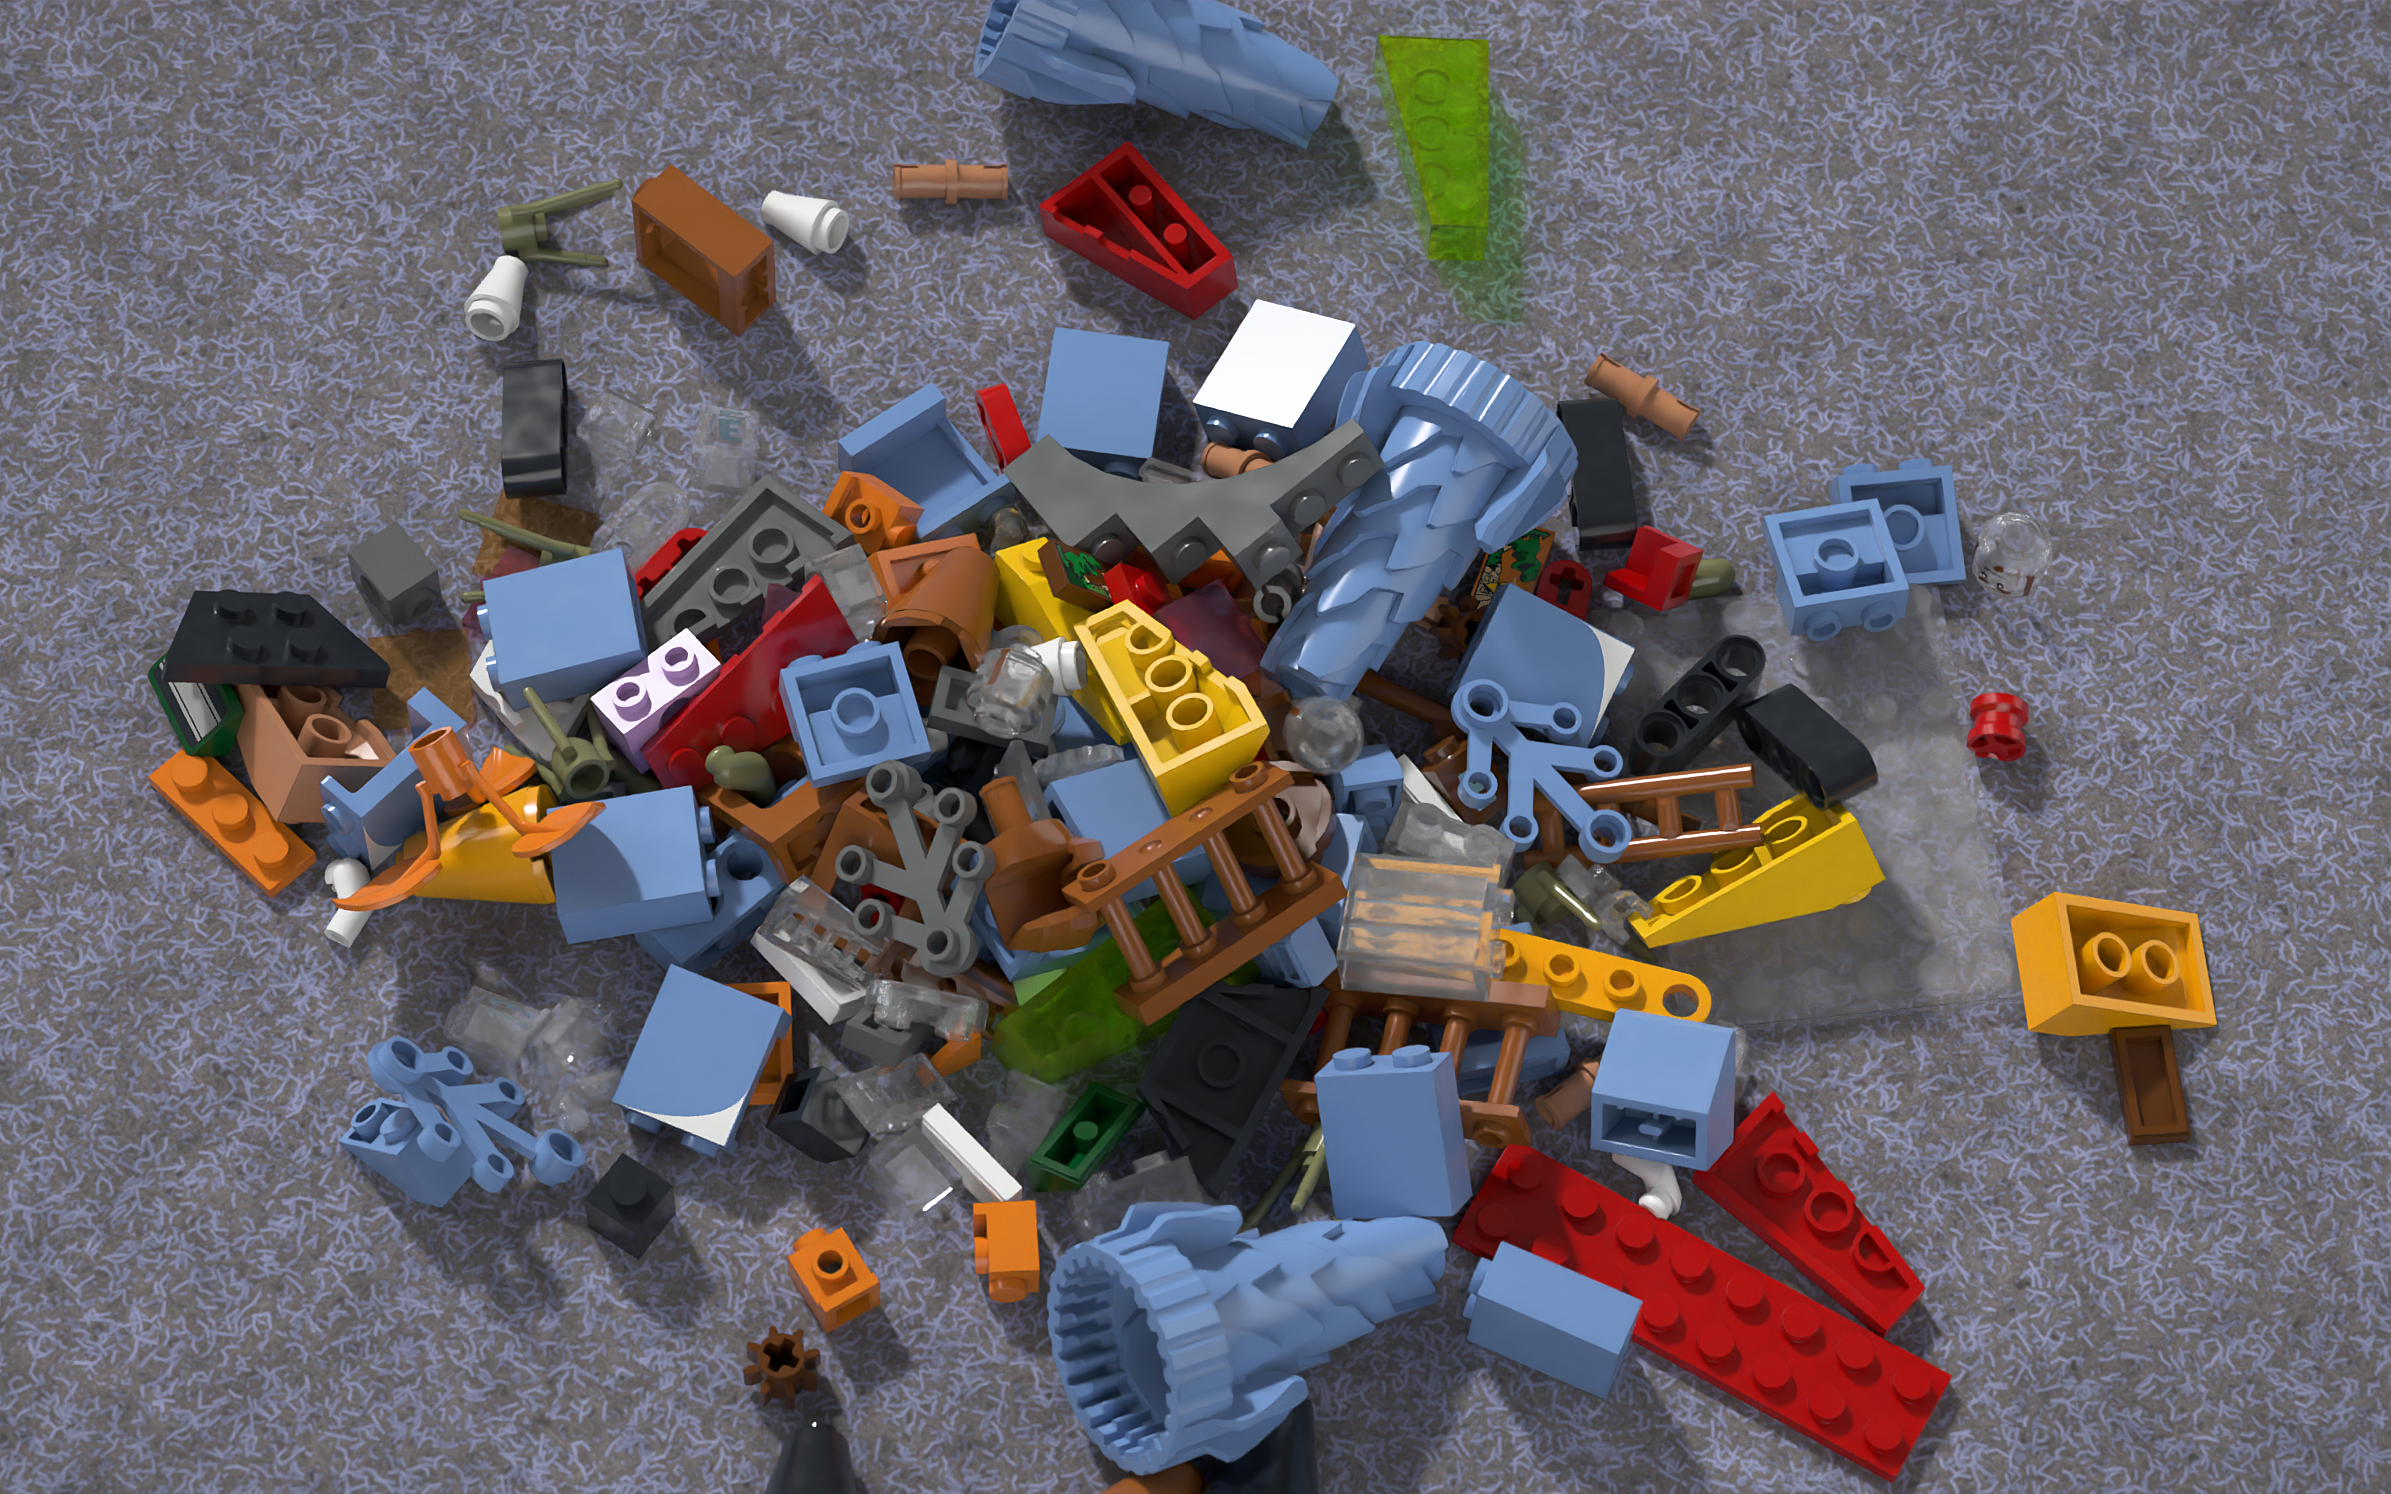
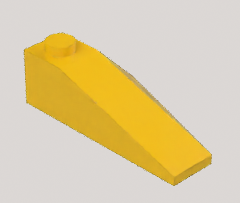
(1028, 601)
(1176, 707)
(1804, 868)

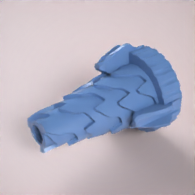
(1157, 52)
(1464, 472)
(1193, 1334)

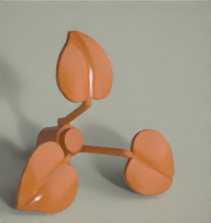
(456, 778)

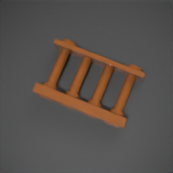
(1252, 921)
(1512, 1008)

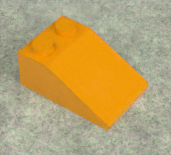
(2110, 966)

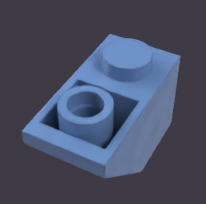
(1370, 788)
(386, 1140)

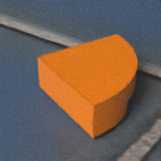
(956, 1055)

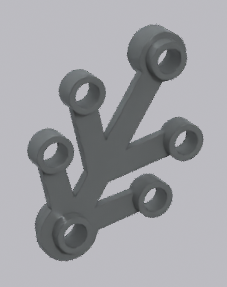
(923, 873)

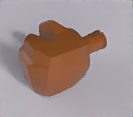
(1029, 873)

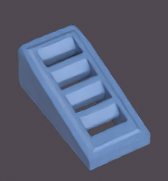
(1298, 959)

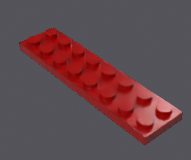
(1714, 1311)

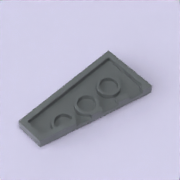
(731, 567)

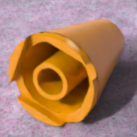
(480, 858)

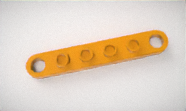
(1597, 982)

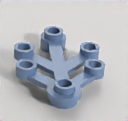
(1536, 765)
(474, 1111)

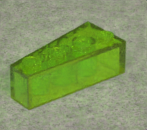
(1440, 125)
(1077, 1017)

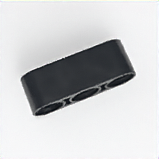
(534, 429)
(1601, 485)
(1704, 686)
(1806, 747)

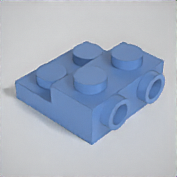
(1918, 513)
(1836, 569)
(853, 712)

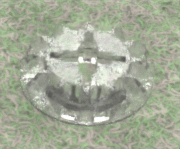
(1076, 762)

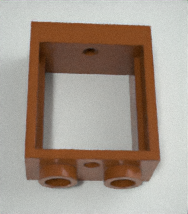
(704, 249)

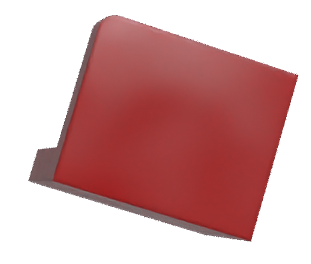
(1657, 570)

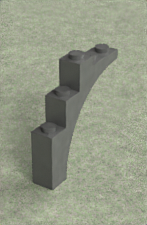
(1186, 524)

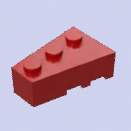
(1141, 232)

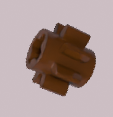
(1451, 626)
(788, 1380)

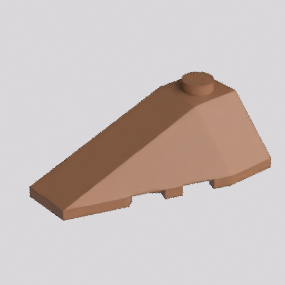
(296, 740)

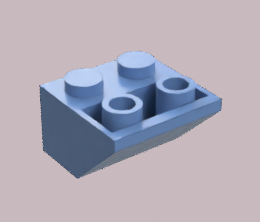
(1665, 1090)

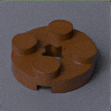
(1309, 821)

